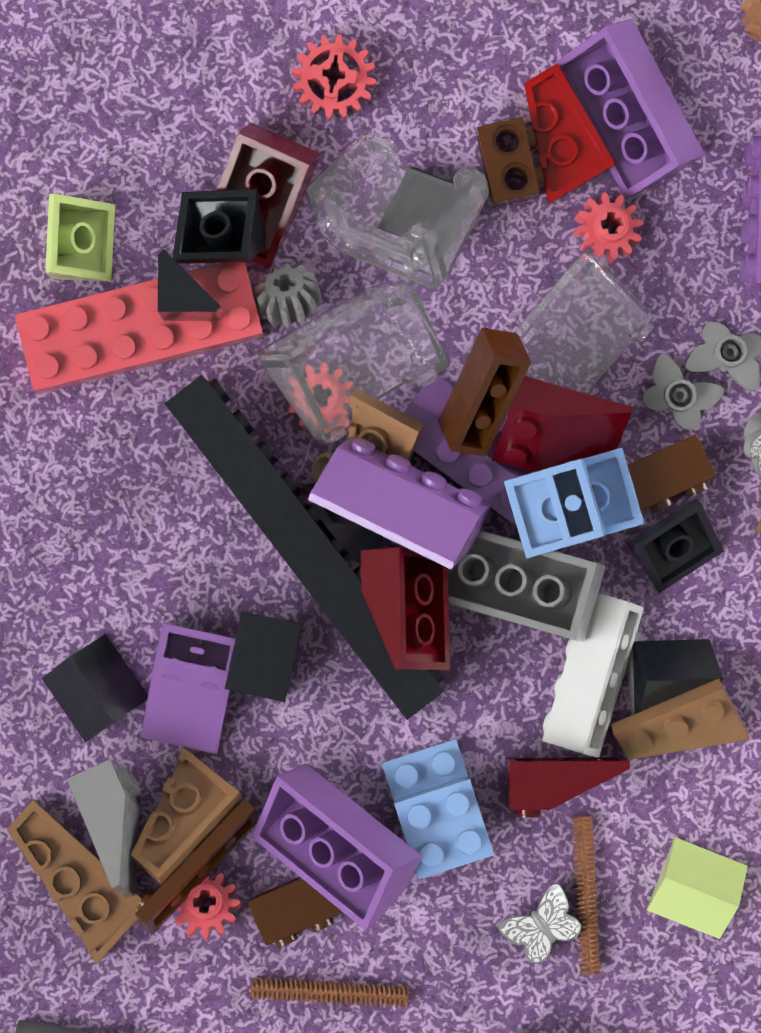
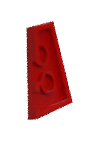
(564, 135)

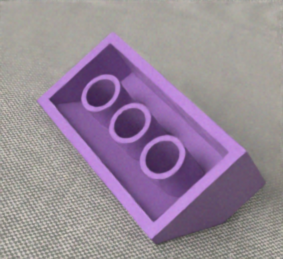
(630, 107)
(462, 469)
(401, 502)
(335, 845)

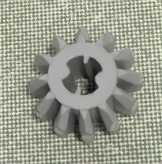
(287, 295)

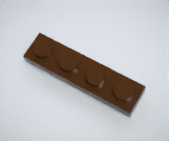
(160, 905)

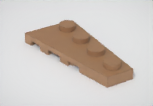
(74, 879)

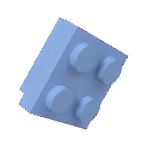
(574, 502)
(438, 808)

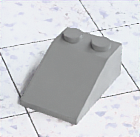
(112, 817)

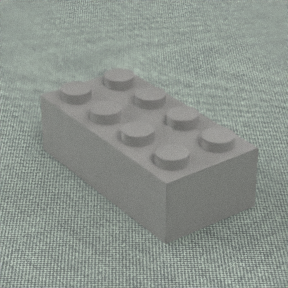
(539, 592)

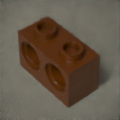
(500, 163)

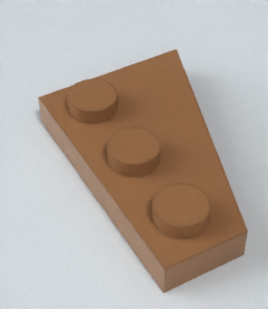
(383, 425)
(682, 723)
(188, 811)

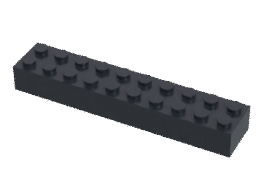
(296, 535)

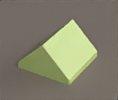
(79, 239)
(698, 888)

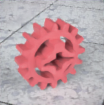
(352, 79)

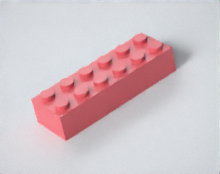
(126, 333)

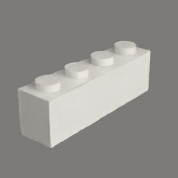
(592, 678)

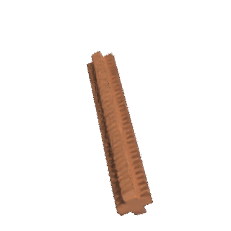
(586, 894)
(333, 992)

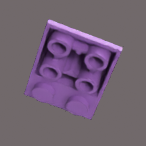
(188, 688)

